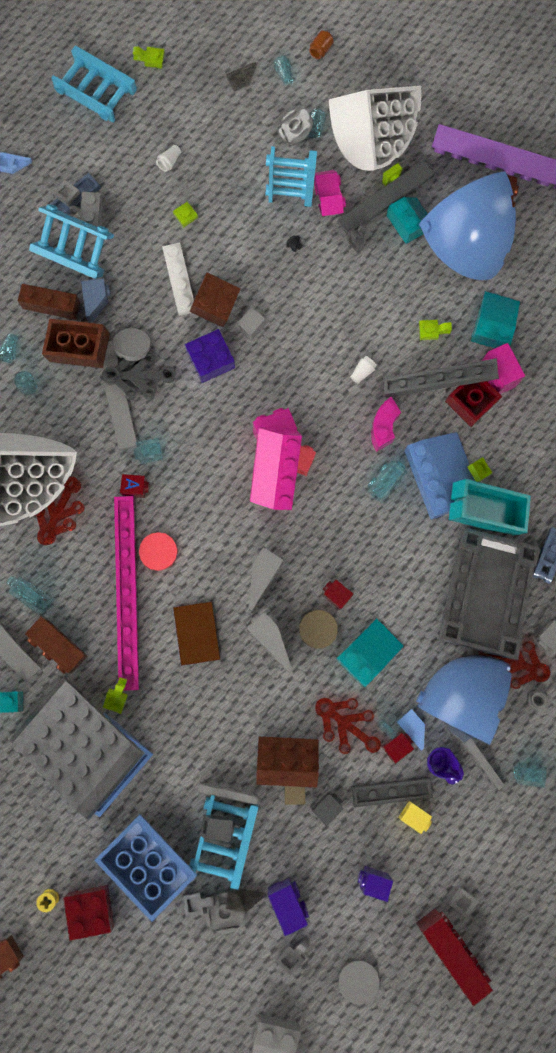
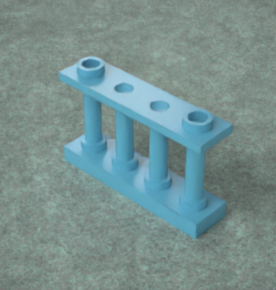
(95, 67)
(307, 174)
(58, 253)
(237, 854)

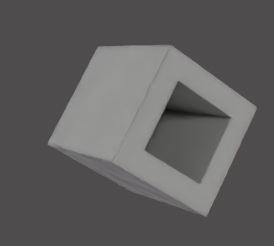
(251, 323)
(547, 637)

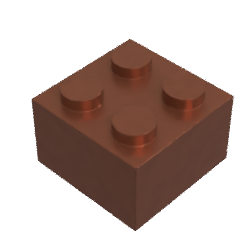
(215, 300)

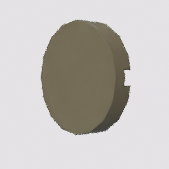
(318, 629)

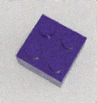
(210, 356)
(287, 906)

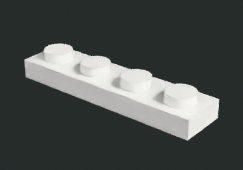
(178, 278)

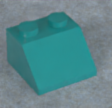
(406, 216)

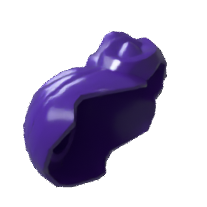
(445, 765)

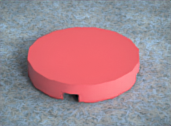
(158, 551)

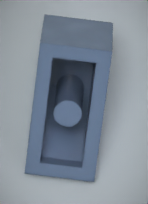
(95, 297)

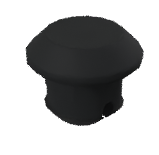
(294, 243)

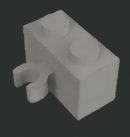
(91, 209)

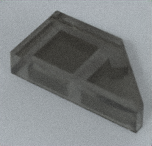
(241, 77)
(242, 900)

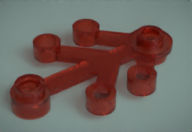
(58, 513)
(520, 664)
(344, 723)

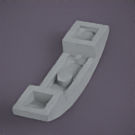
(16, 656)

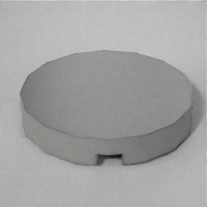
(296, 126)
(131, 344)
(223, 920)
(358, 981)

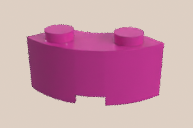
(329, 193)
(382, 425)

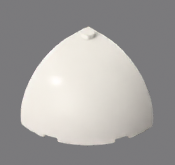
(375, 124)
(31, 474)

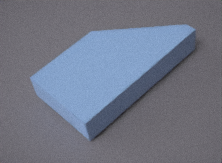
(12, 163)
(413, 727)

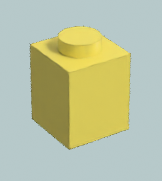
(415, 817)

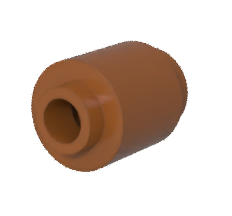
(321, 44)

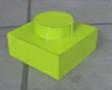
(391, 174)
(185, 214)
(479, 469)

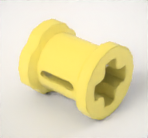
(43, 905)

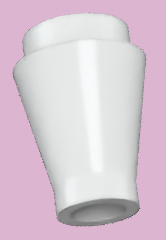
(168, 158)
(363, 369)

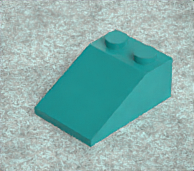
(496, 320)
(370, 653)

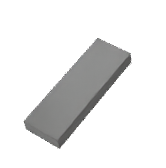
(227, 793)

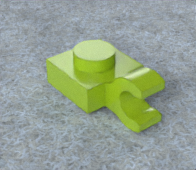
(152, 56)
(430, 329)
(116, 698)

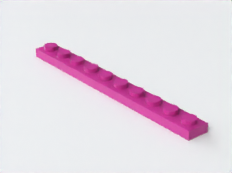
(126, 591)

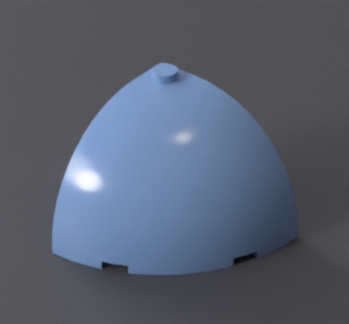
(474, 227)
(469, 694)

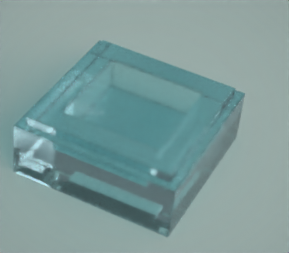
(385, 728)

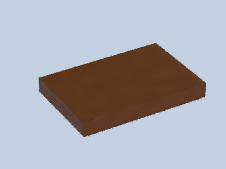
(196, 633)

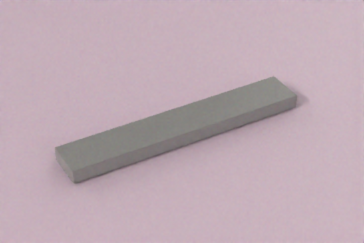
(119, 406)

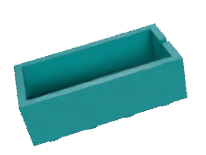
(489, 507)

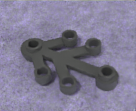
(136, 376)

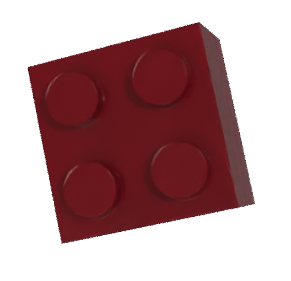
(473, 401)
(88, 912)

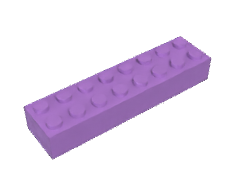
(495, 155)

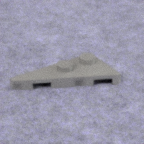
(477, 754)

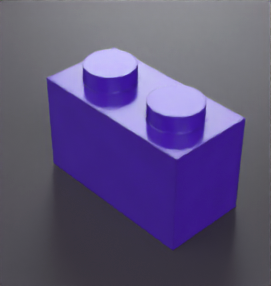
(375, 883)

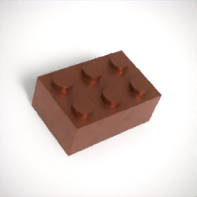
(76, 343)
(287, 762)

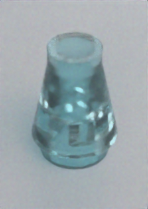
(283, 69)
(8, 348)

